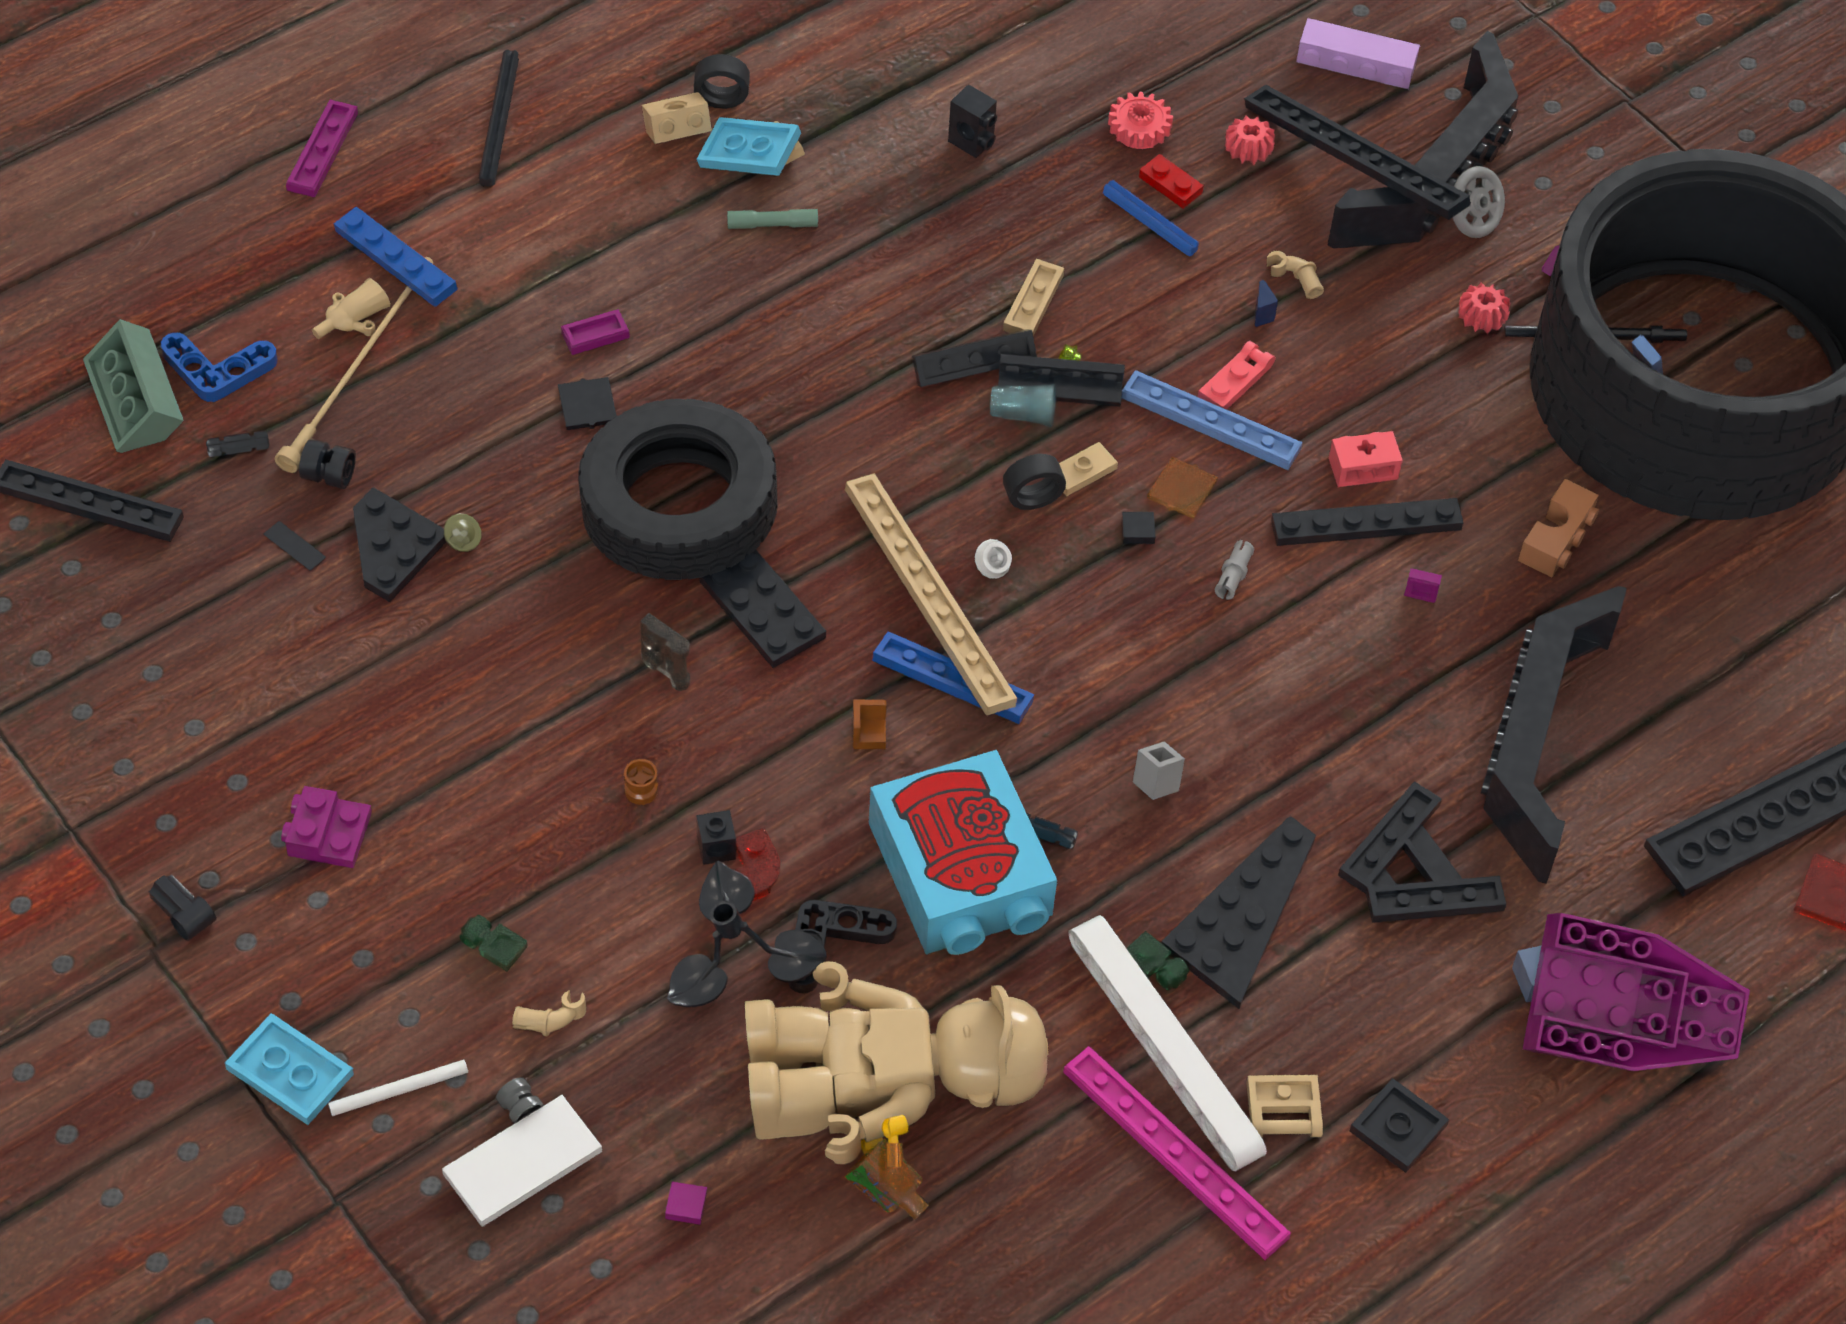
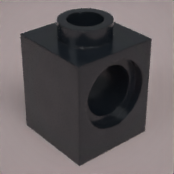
(716, 837)

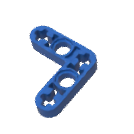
(218, 374)

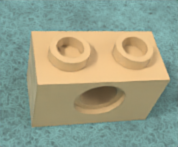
(676, 117)

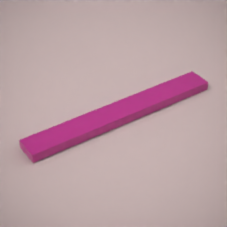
(1177, 1153)

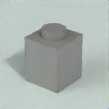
(1158, 770)

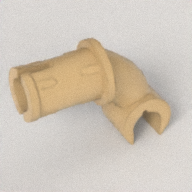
(1301, 269)
(549, 1020)

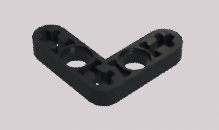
(828, 926)

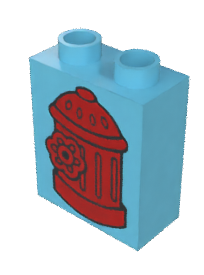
(962, 853)

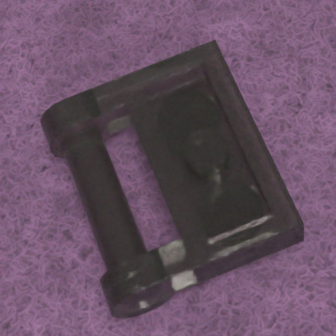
(665, 651)

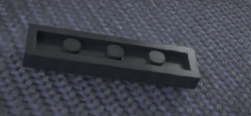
(971, 357)

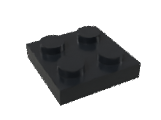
(1399, 1125)

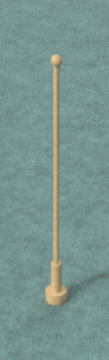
(289, 456)

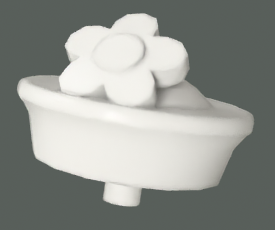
(993, 558)

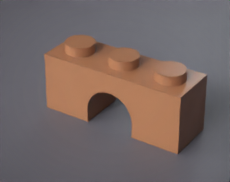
(1549, 547)

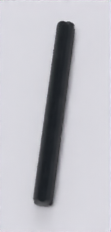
(498, 118)

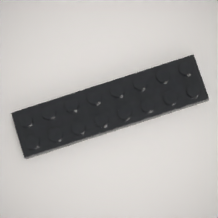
(1753, 822)

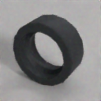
(722, 66)
(1030, 469)

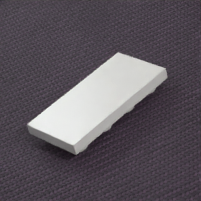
(522, 1160)

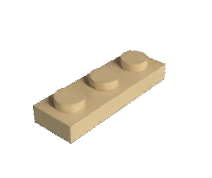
(1034, 297)

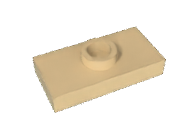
(1087, 467)

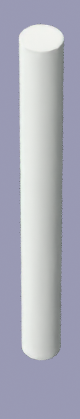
(398, 1087)

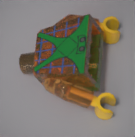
(885, 1173)

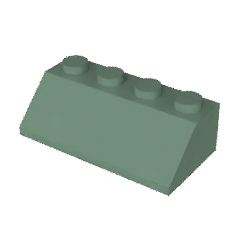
(132, 387)

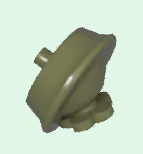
(462, 532)

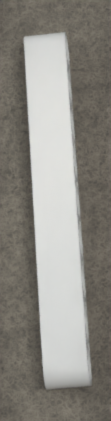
(1167, 1043)

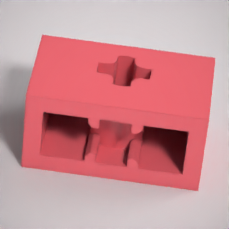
(1365, 459)

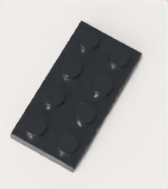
(764, 609)

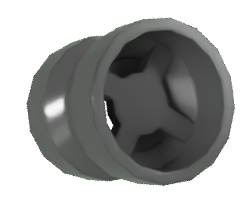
(518, 1099)

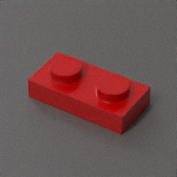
(1171, 181)

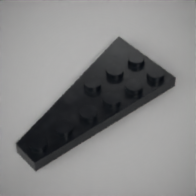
(1237, 920)

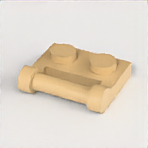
(1285, 1095)

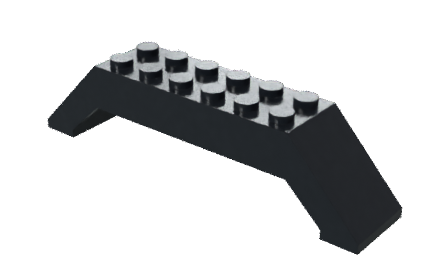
(1471, 140)
(1509, 781)

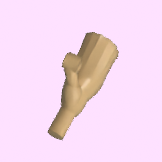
(356, 306)

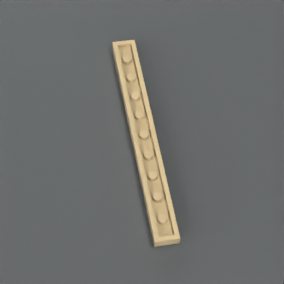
(931, 595)

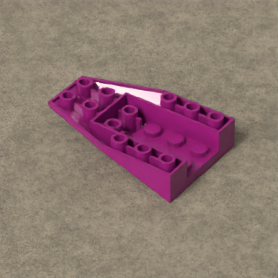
(1629, 999)

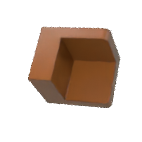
(869, 724)

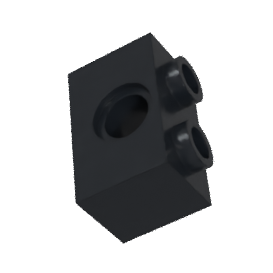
(972, 121)

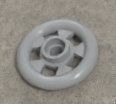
(1480, 202)

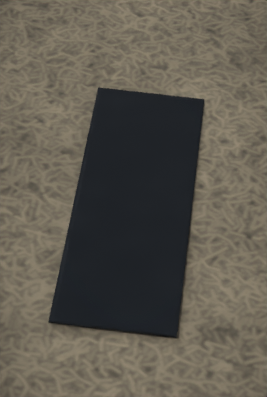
(294, 545)

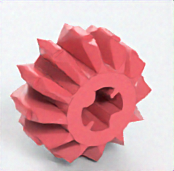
(1249, 140)
(1484, 308)

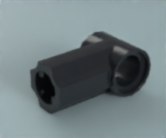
(186, 912)

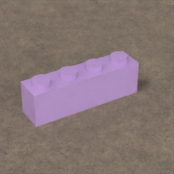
(1357, 53)

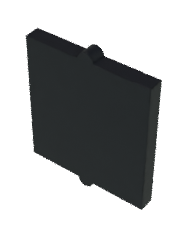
(587, 403)

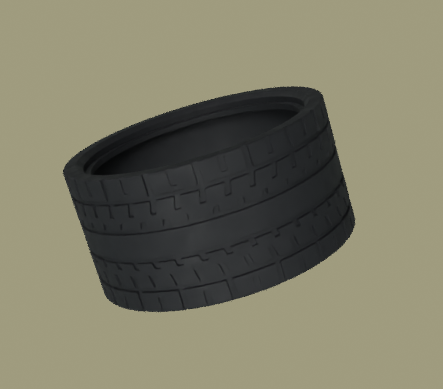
(1655, 436)

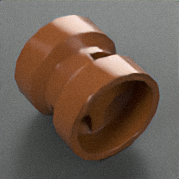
(640, 781)

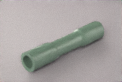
(792, 218)

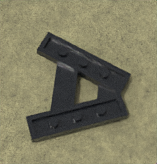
(1443, 892)

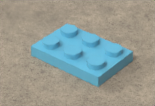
(749, 146)
(289, 1068)

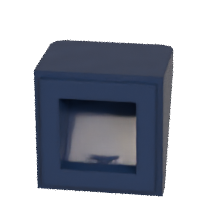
(1265, 305)

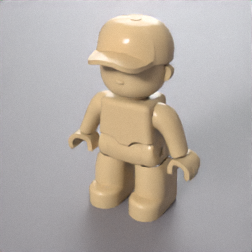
(883, 1059)

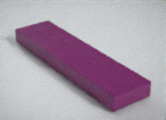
(322, 148)

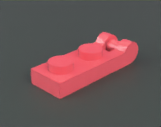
(1237, 376)

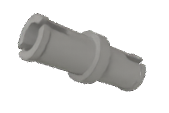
(1234, 569)

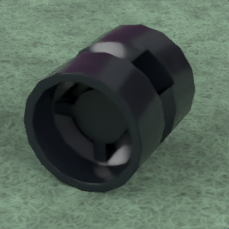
(322, 462)

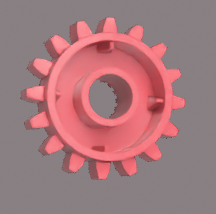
(1140, 121)

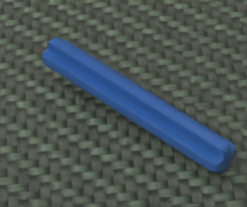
(1151, 218)

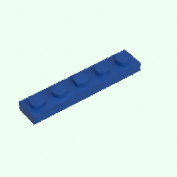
(395, 256)
(938, 672)

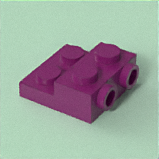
(325, 827)

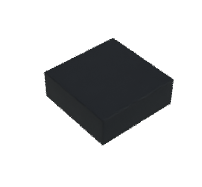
(1138, 528)

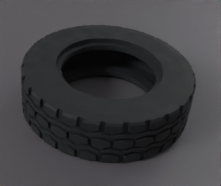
(686, 543)

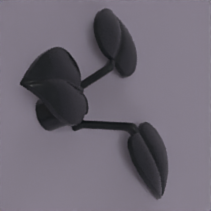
(722, 900)

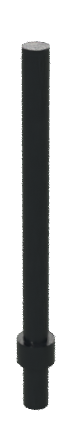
(1654, 333)

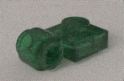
(498, 946)
(1155, 957)

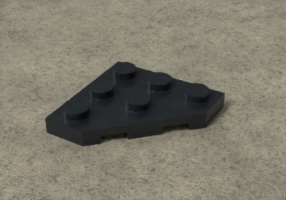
(392, 543)

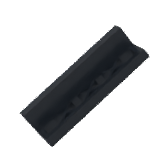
(1074, 379)

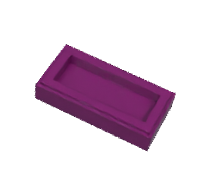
(595, 332)

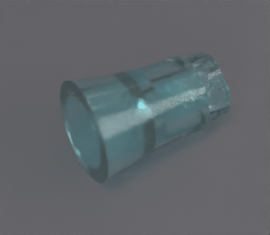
(1024, 403)

